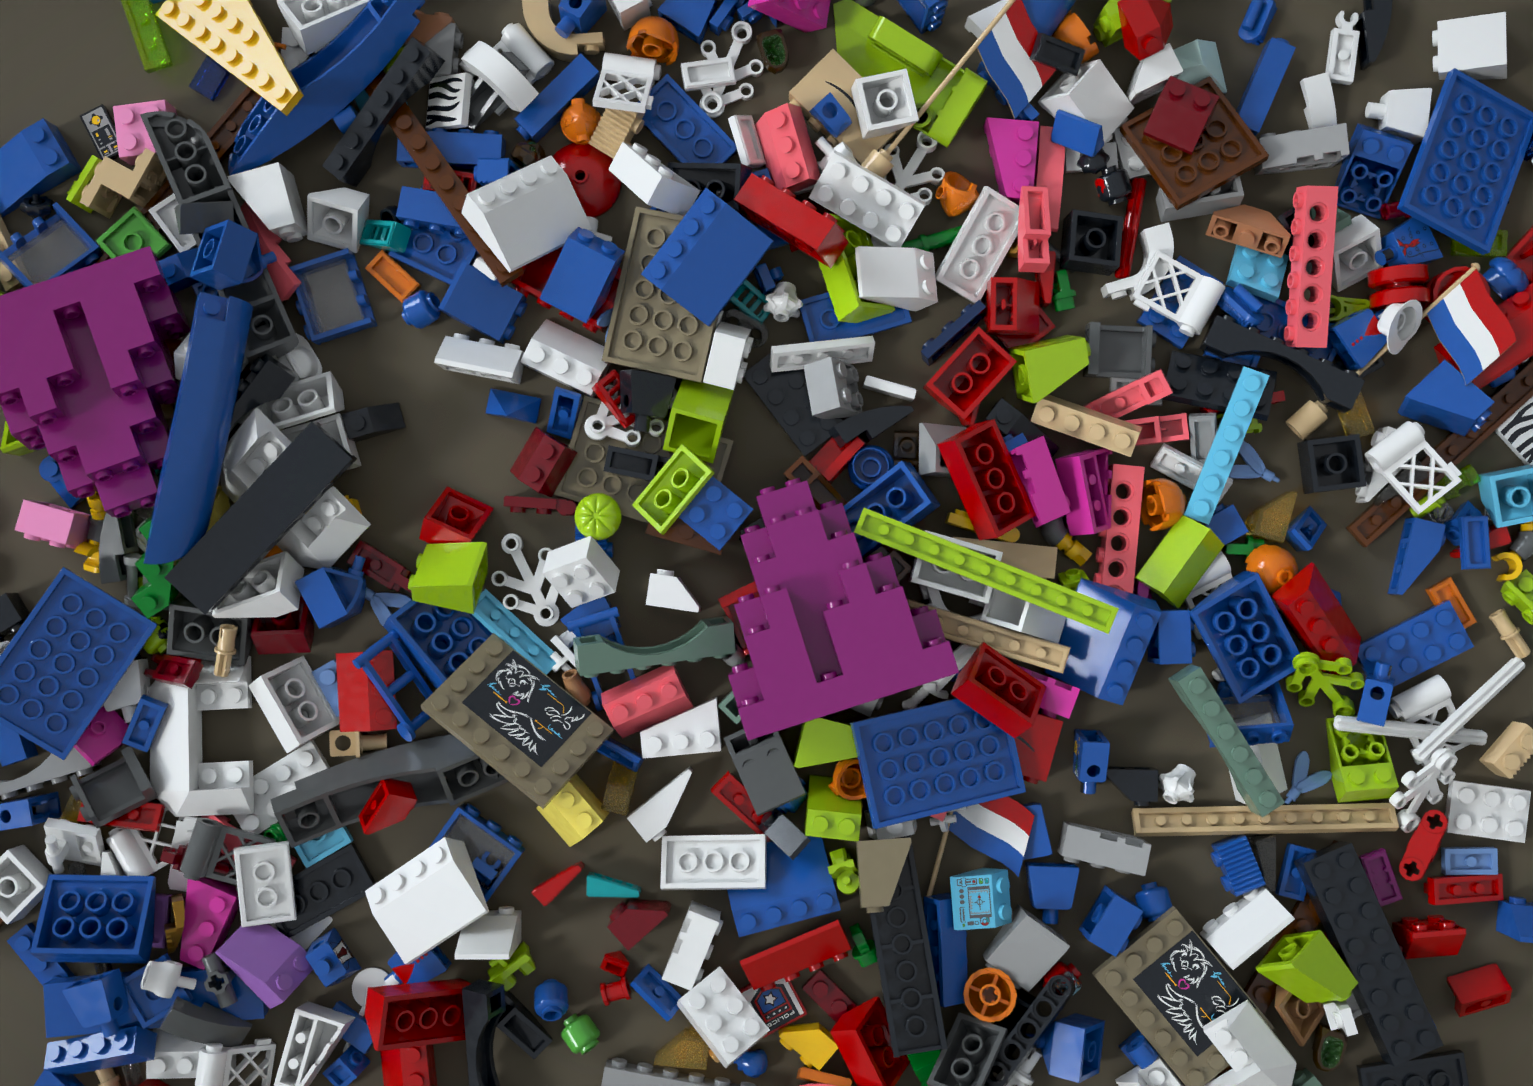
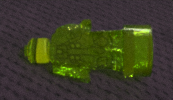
(1469, 477)

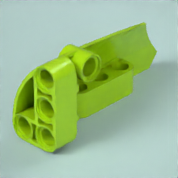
(880, 46)

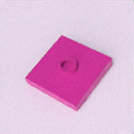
(102, 736)

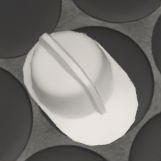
(1400, 323)
(301, 360)

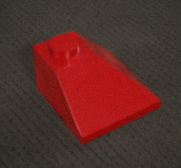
(454, 518)

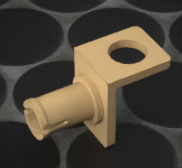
(358, 743)

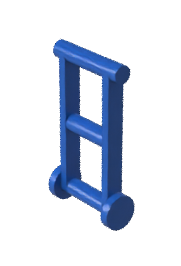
(576, 626)
(406, 727)

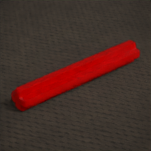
(1131, 227)

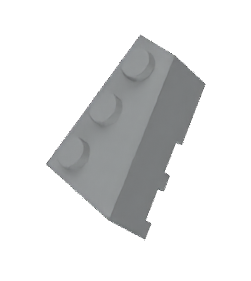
(1104, 848)

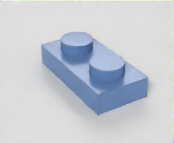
(327, 681)
(1469, 861)

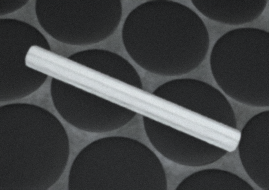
(1468, 709)
(1407, 730)

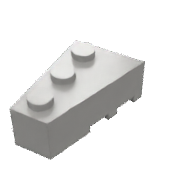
(1304, 149)
(1224, 197)

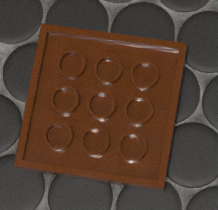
(1220, 156)

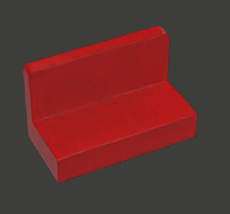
(833, 460)
(1479, 989)

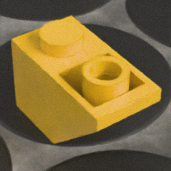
(810, 1041)

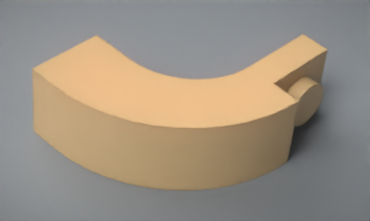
(539, 21)

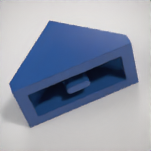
(1305, 530)

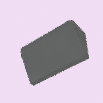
(195, 217)

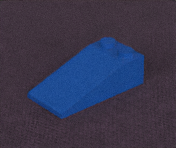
(34, 164)
(897, 495)

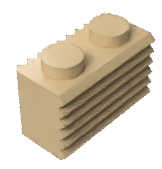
(615, 128)
(1509, 750)

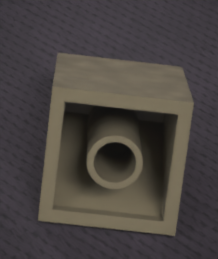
(879, 870)

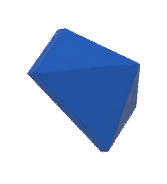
(513, 406)

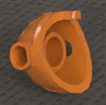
(579, 121)
(956, 194)
(848, 780)

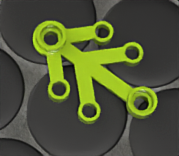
(1310, 665)

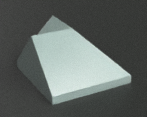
(1200, 60)

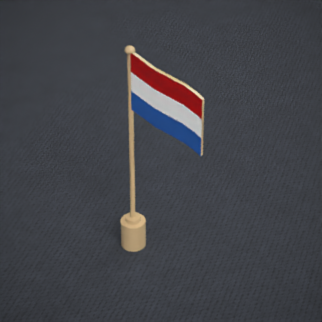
(1006, 55)
(1465, 324)
(994, 828)

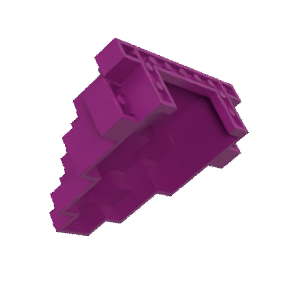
(89, 375)
(824, 620)

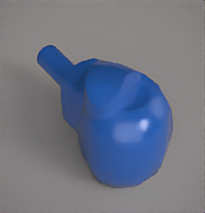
(753, 1063)

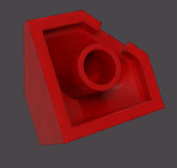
(1145, 25)

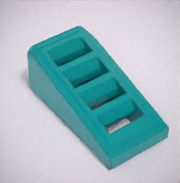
(388, 235)
(752, 292)
(604, 886)

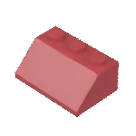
(787, 148)
(646, 700)

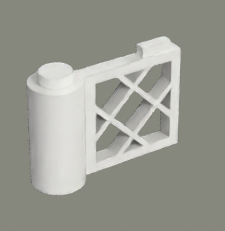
(521, 44)
(627, 72)
(1193, 308)
(1397, 450)
(1216, 574)
(1422, 701)
(134, 852)
(215, 1063)

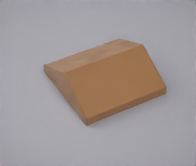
(1298, 1015)

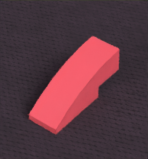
(1033, 229)
(1162, 429)

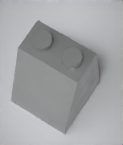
(1025, 949)

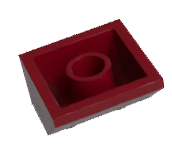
(1181, 115)
(543, 462)
(284, 633)
(636, 919)

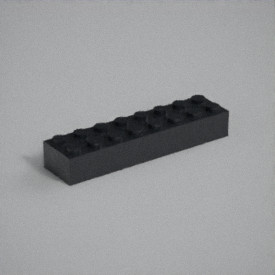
(1370, 951)

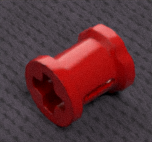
(615, 991)

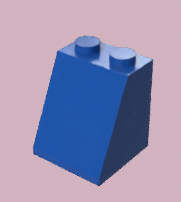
(582, 275)
(483, 303)
(1447, 402)

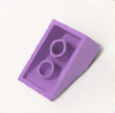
(266, 962)

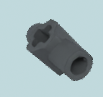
(223, 991)

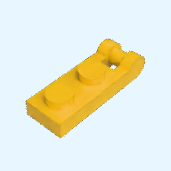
(962, 520)

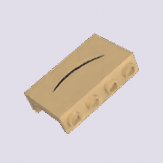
(835, 76)

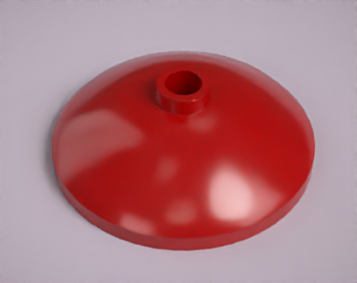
(599, 187)

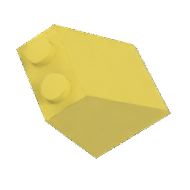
(574, 811)

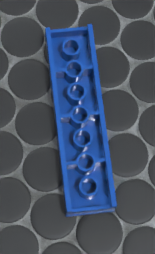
(63, 1022)

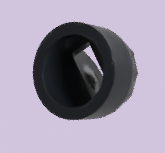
(388, 212)

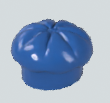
(1505, 277)
(869, 465)

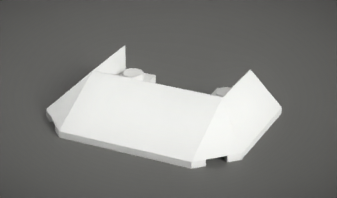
(324, 530)
(176, 764)
(1244, 1042)

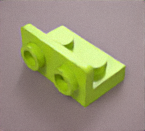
(1520, 593)

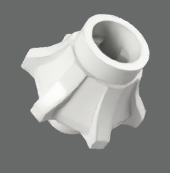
(783, 302)
(1178, 784)

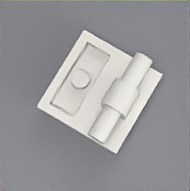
(73, 843)

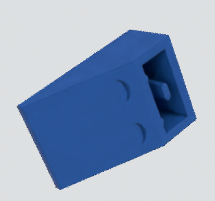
(1371, 169)

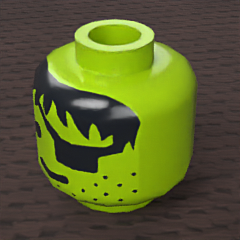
(158, 640)

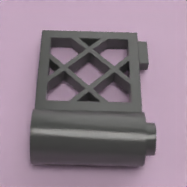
(205, 846)

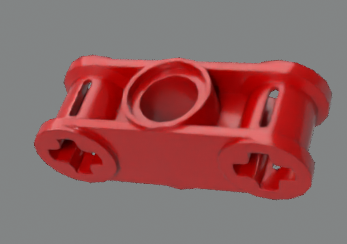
(1423, 845)

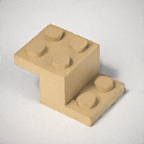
(116, 181)

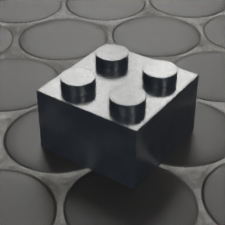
(1091, 242)
(1331, 464)

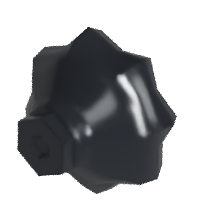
(1093, 164)
(37, 206)

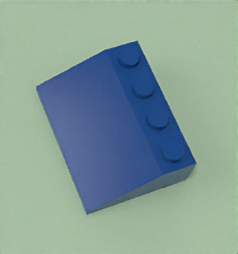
(707, 257)
(1245, 635)
(436, 637)
(1108, 662)
(792, 893)
(96, 919)

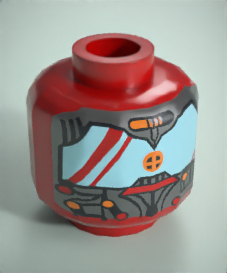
(1062, 968)

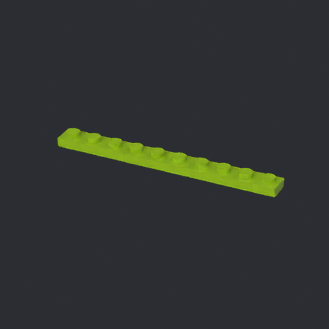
(986, 570)

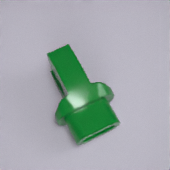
(1063, 295)
(1244, 548)
(864, 949)

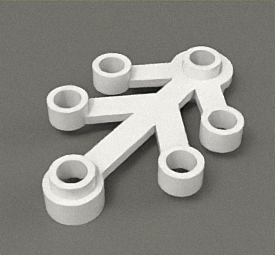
(717, 94)
(906, 177)
(610, 421)
(532, 584)
(1441, 768)

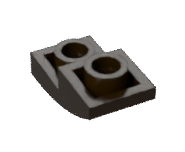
(906, 447)

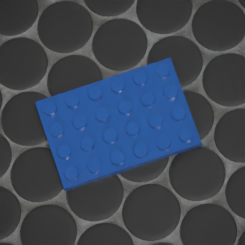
(1468, 162)
(67, 661)
(933, 761)

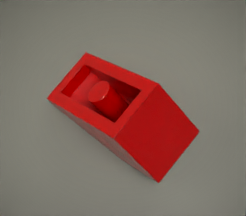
(387, 805)

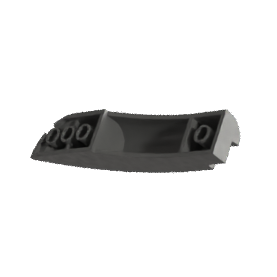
(199, 177)
(436, 767)

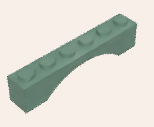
(706, 639)
(1240, 759)

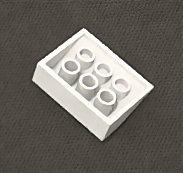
(526, 213)
(428, 899)

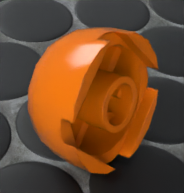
(1075, 32)
(654, 39)
(1161, 503)
(1273, 565)
(989, 995)

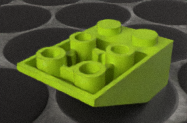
(1360, 765)

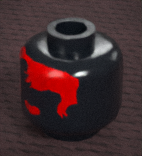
(1113, 185)

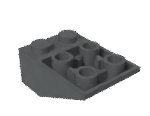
(764, 770)

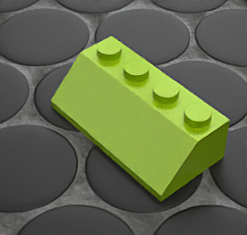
(843, 279)

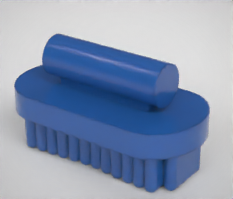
(1257, 21)
(1241, 306)

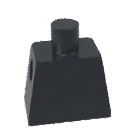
(645, 396)

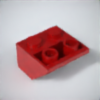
(1012, 306)
(1428, 936)

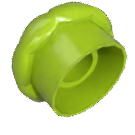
(597, 516)

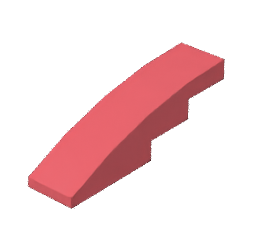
(1050, 172)
(281, 275)

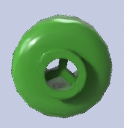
(580, 1033)

